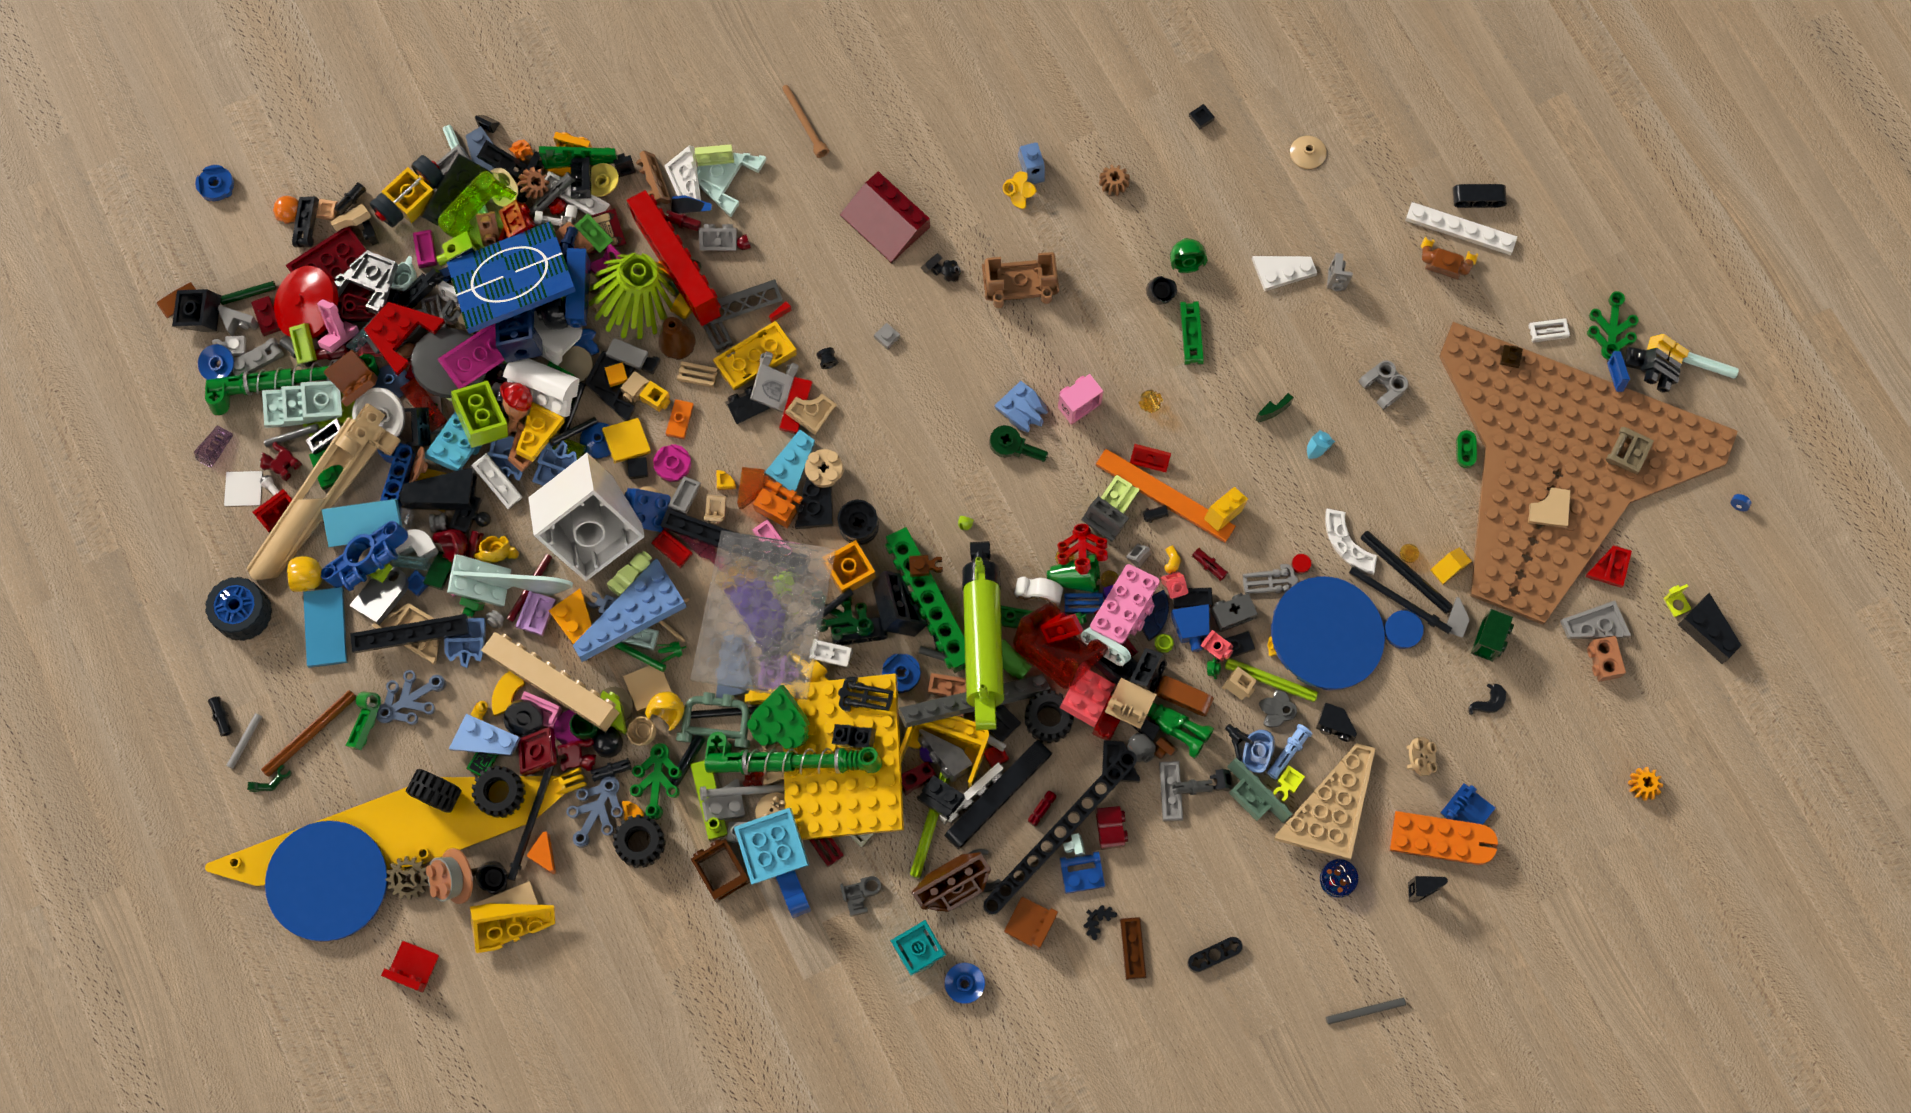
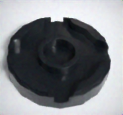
(523, 718)

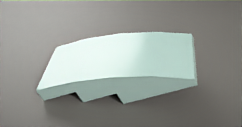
(301, 404)

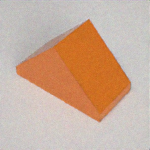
(542, 853)

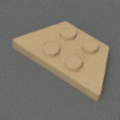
(411, 614)

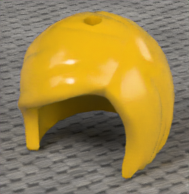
(304, 574)
(667, 707)

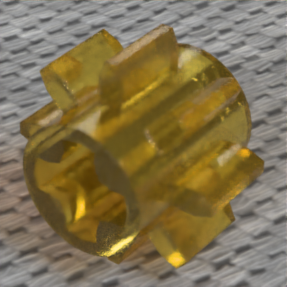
(1150, 401)

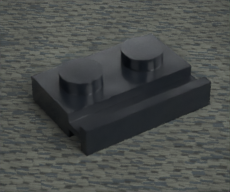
(1005, 723)
(940, 797)

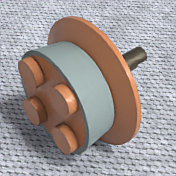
(451, 877)

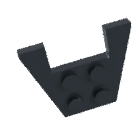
(599, 384)

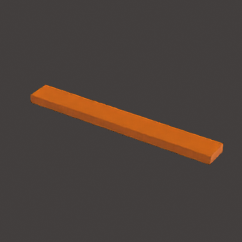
(1161, 493)

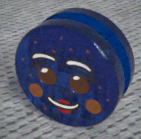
(1339, 878)

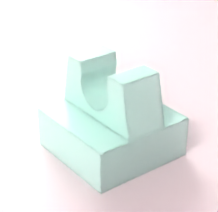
(1075, 845)

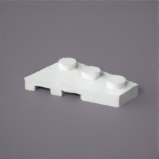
(683, 173)

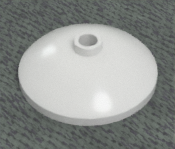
(385, 402)

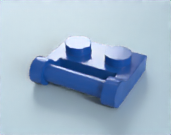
(1082, 879)

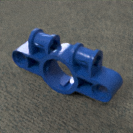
(349, 572)

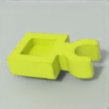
(1289, 781)

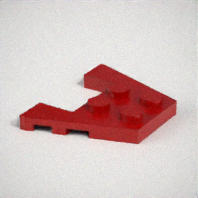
(393, 326)

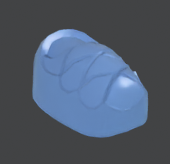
(1259, 754)

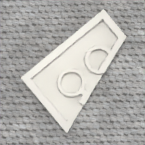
(1282, 270)

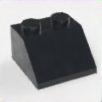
(196, 310)

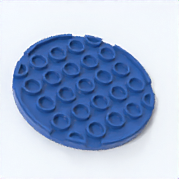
(1328, 633)
(326, 881)

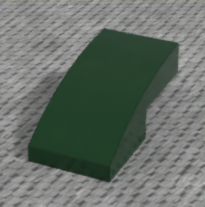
(1271, 410)
(438, 572)

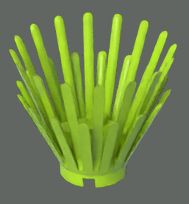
(633, 292)

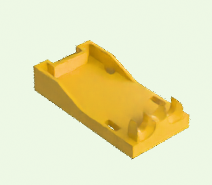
(748, 353)

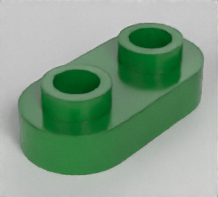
(1466, 450)

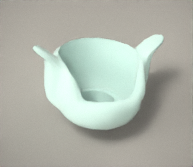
(404, 275)

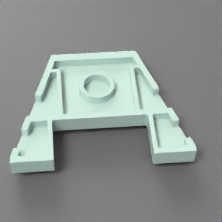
(717, 178)

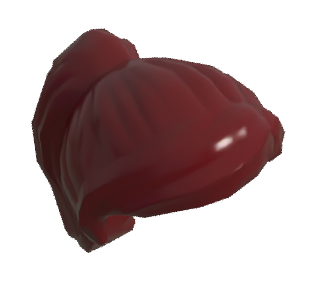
(452, 542)

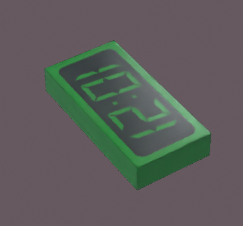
(481, 762)

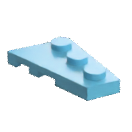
(790, 463)

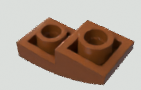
(167, 303)

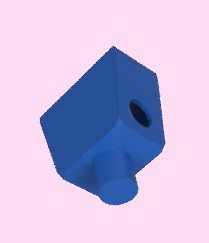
(1192, 625)

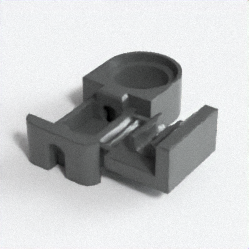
(855, 895)

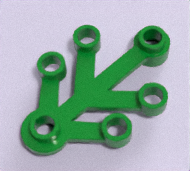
(1611, 328)
(656, 778)

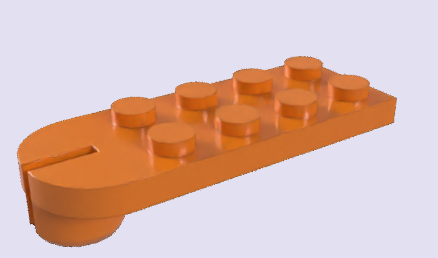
(1442, 838)

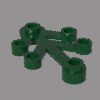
(862, 627)

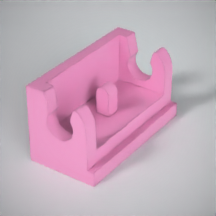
(550, 710)

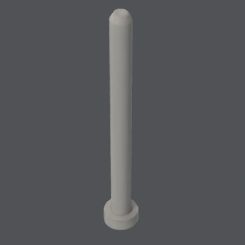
(704, 793)

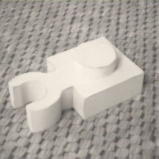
(235, 344)

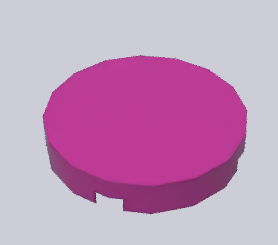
(672, 463)

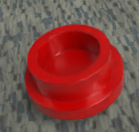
(557, 206)

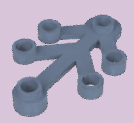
(407, 700)
(596, 808)

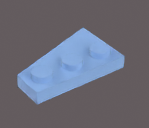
(483, 737)

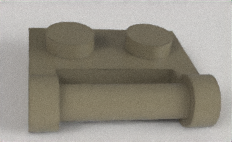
(1635, 453)

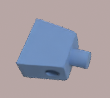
(1031, 159)

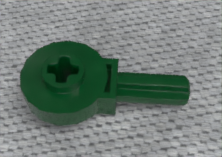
(1015, 444)

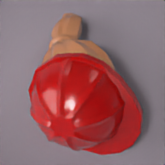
(516, 402)

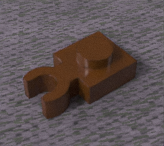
(921, 565)

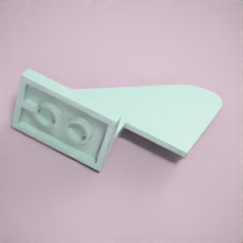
(490, 582)

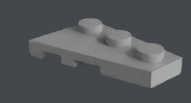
(1596, 623)

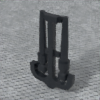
(851, 683)

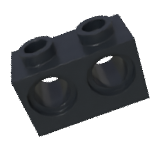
(1149, 670)

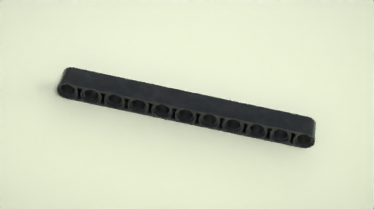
(1063, 823)

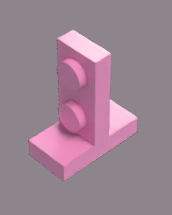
(338, 331)

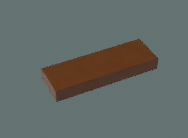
(1133, 948)

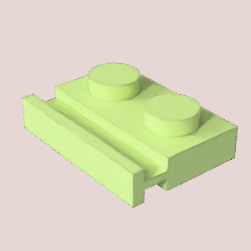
(714, 155)
(1120, 494)

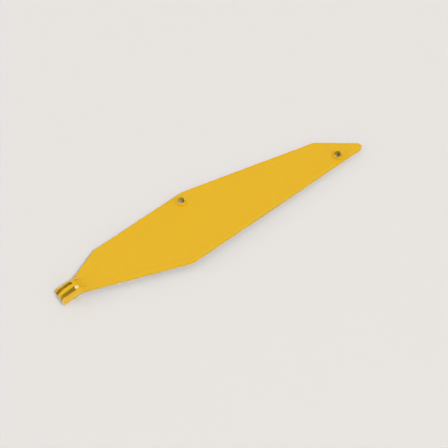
(408, 826)

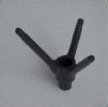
(1237, 737)

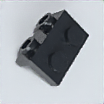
(743, 407)
(1114, 671)

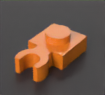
(521, 149)

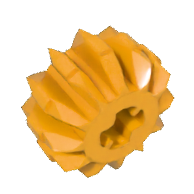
(1638, 783)

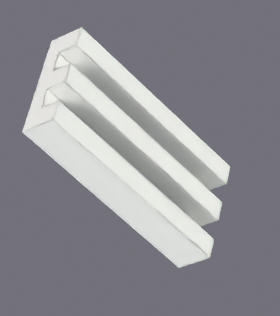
(1534, 333)

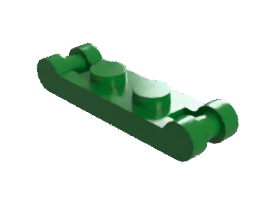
(1191, 332)

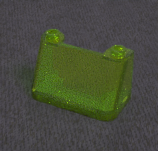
(458, 214)

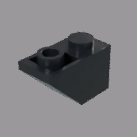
(1336, 722)

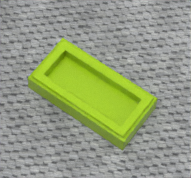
(302, 343)

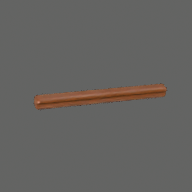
(306, 735)

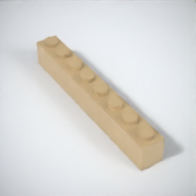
(550, 681)

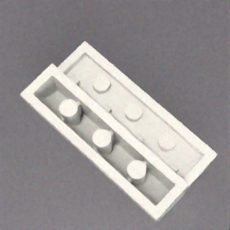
(547, 385)

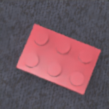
(1087, 698)

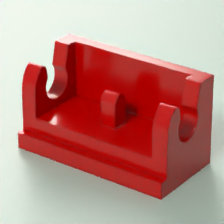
(272, 509)
(1106, 724)

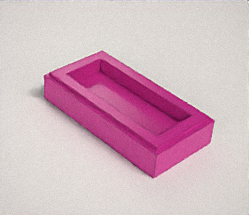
(425, 248)

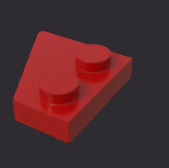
(1612, 567)

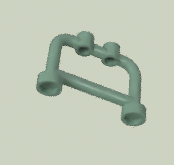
(709, 699)

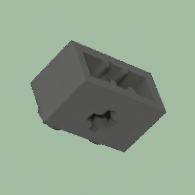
(1226, 620)

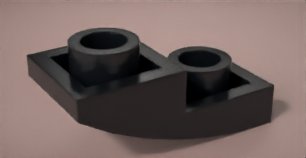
(853, 736)

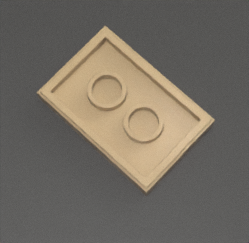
(518, 895)

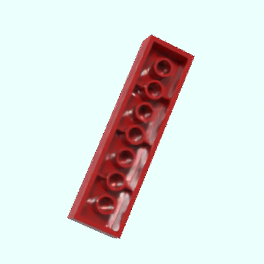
(674, 257)

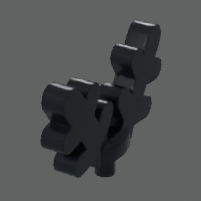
(1100, 913)

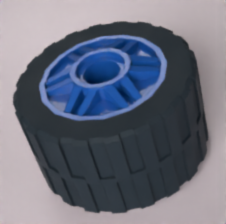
(238, 608)

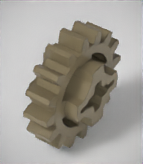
(414, 882)

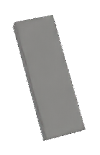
(1170, 803)

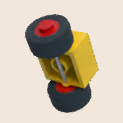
(407, 193)

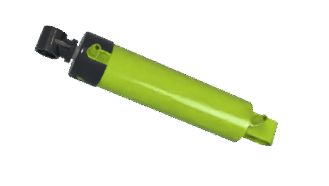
(983, 635)

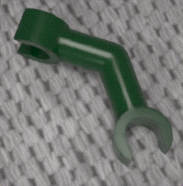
(256, 787)

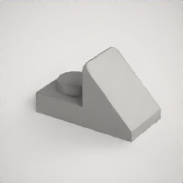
(234, 318)

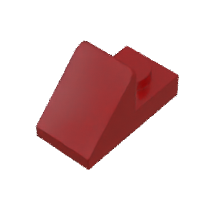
(1061, 627)

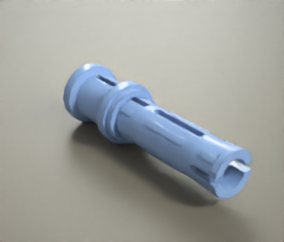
(1293, 745)

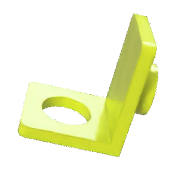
(1675, 593)

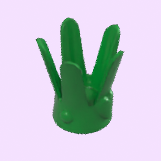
(673, 647)

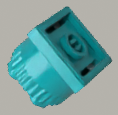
(918, 948)

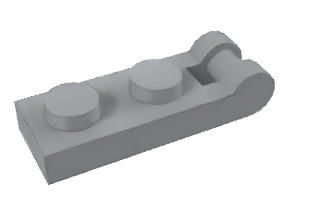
(257, 357)

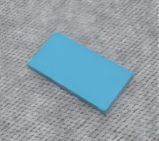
(349, 521)

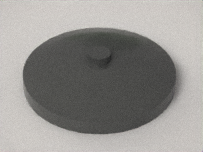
(427, 368)

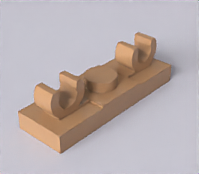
(654, 177)

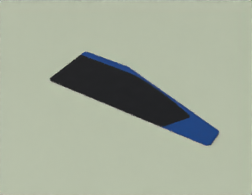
(687, 204)

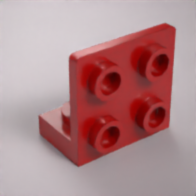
(412, 966)

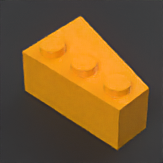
(572, 616)

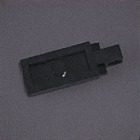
(420, 288)

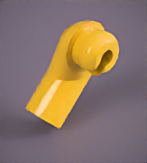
(1174, 560)

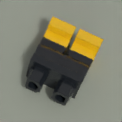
(1663, 362)

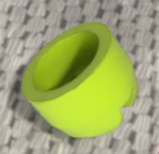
(965, 523)

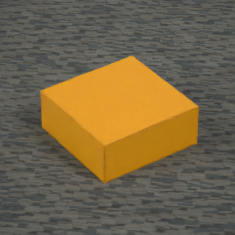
(616, 374)

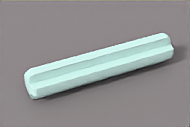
(1711, 365)

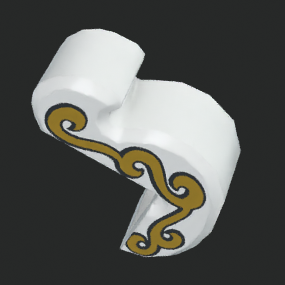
(1039, 590)

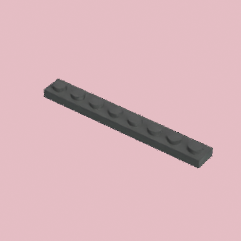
(957, 704)

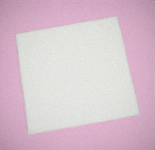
(243, 488)

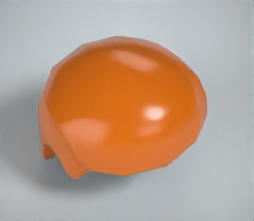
(286, 209)

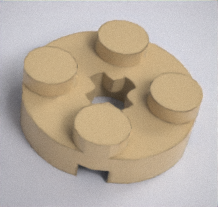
(831, 475)

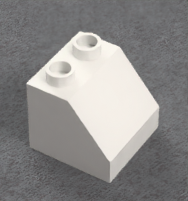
(584, 517)

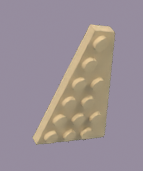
(1333, 811)

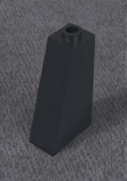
(441, 492)

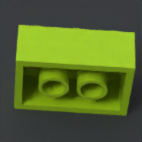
(479, 414)

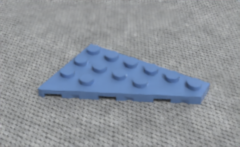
(641, 605)

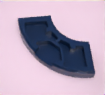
(1156, 620)

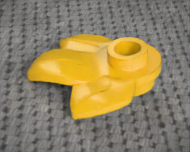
(1021, 189)

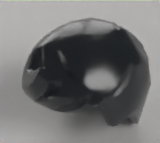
(1161, 290)
(492, 877)

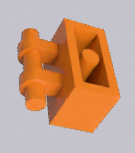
(776, 508)

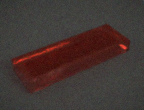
(419, 398)

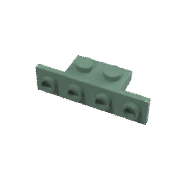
(1254, 795)

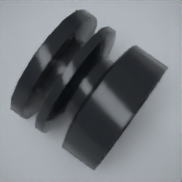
(857, 511)

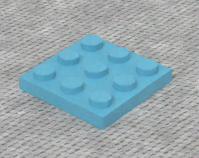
(771, 846)

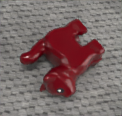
(281, 463)
(574, 758)

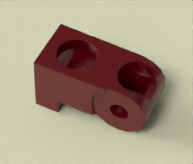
(917, 777)

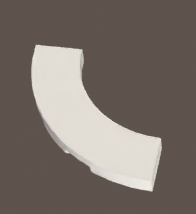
(1343, 544)

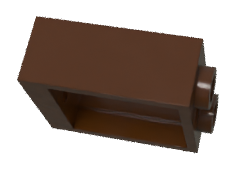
(730, 887)

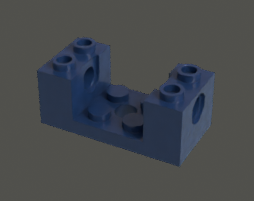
(518, 337)

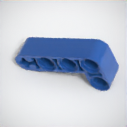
(398, 464)
(793, 894)

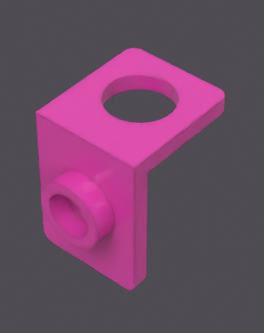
(599, 264)

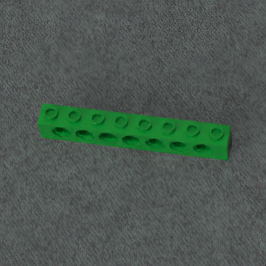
(902, 540)

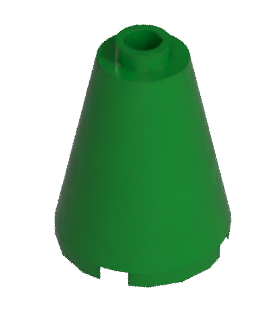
(1070, 578)

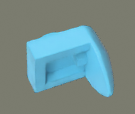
(1319, 444)

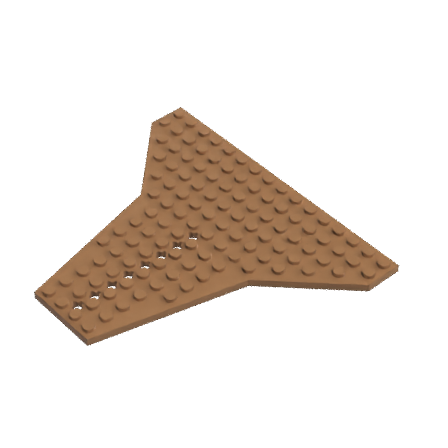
(1565, 422)

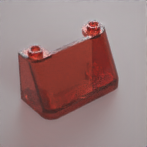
(1061, 660)

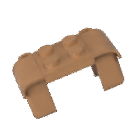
(1020, 279)

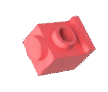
(1223, 652)

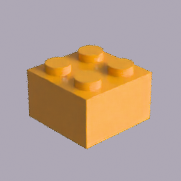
(851, 568)

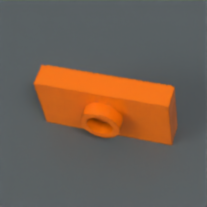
(679, 419)

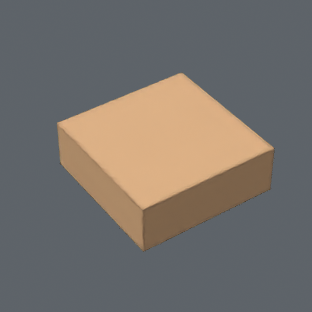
(326, 209)

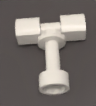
(570, 215)

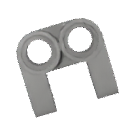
(1387, 380)

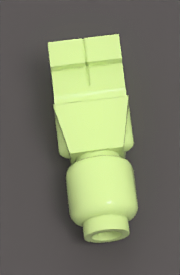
(629, 573)

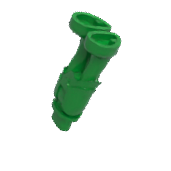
(1172, 722)

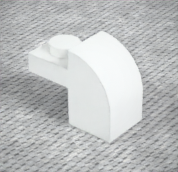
(419, 542)

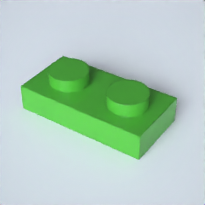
(593, 233)

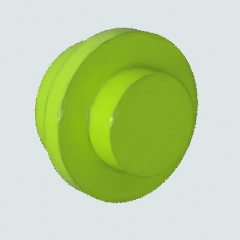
(1164, 643)

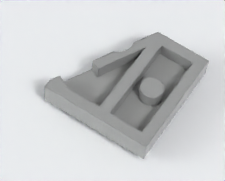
(724, 806)

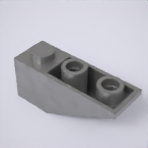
(949, 757)

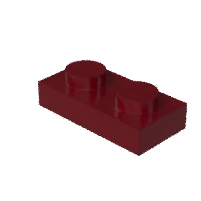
(265, 315)

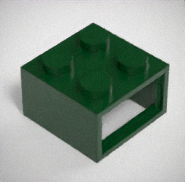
(1492, 635)

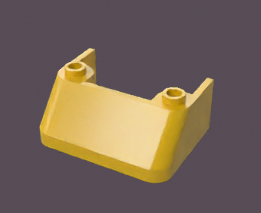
(956, 731)

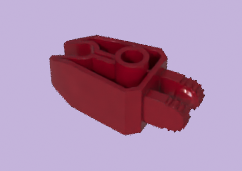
(354, 308)

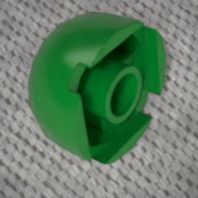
(1188, 255)

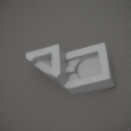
(1458, 618)

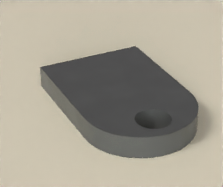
(380, 598)

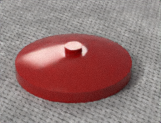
(298, 299)

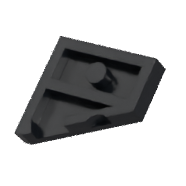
(1111, 751)

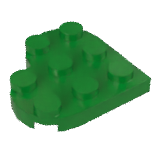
(779, 721)

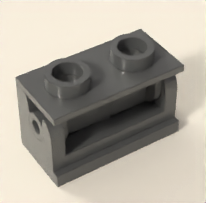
(1105, 518)

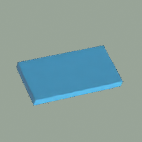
(325, 627)

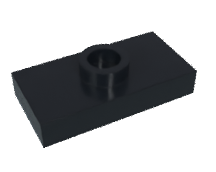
(1195, 597)
(1241, 642)

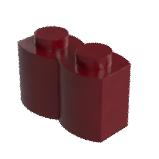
(1110, 827)

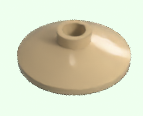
(1308, 159)

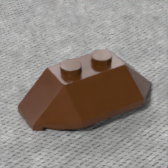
(953, 883)

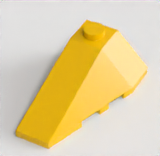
(502, 923)

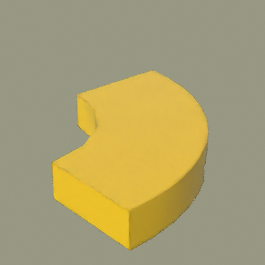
(505, 691)

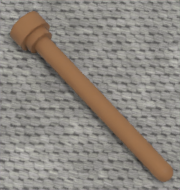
(820, 148)

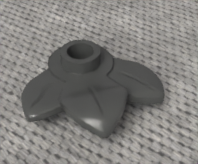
(1275, 709)

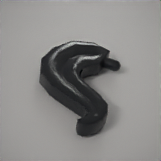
(1496, 701)

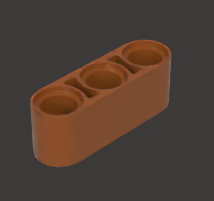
(1184, 696)

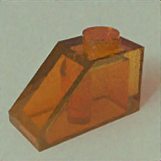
(751, 484)

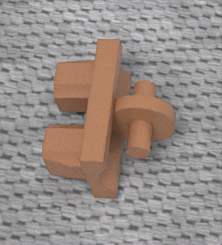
(488, 228)

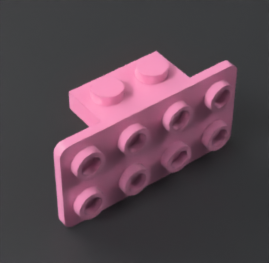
(1126, 605)

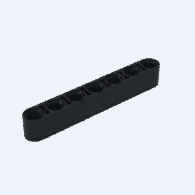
(998, 794)

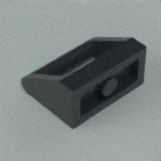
(1423, 886)

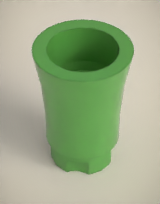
(1013, 661)

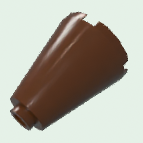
(676, 339)

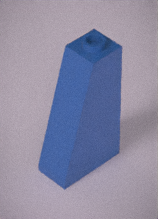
(577, 302)

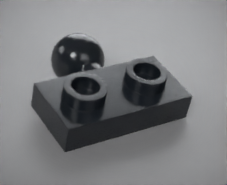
(463, 520)

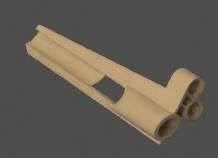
(305, 515)

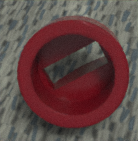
(743, 243)

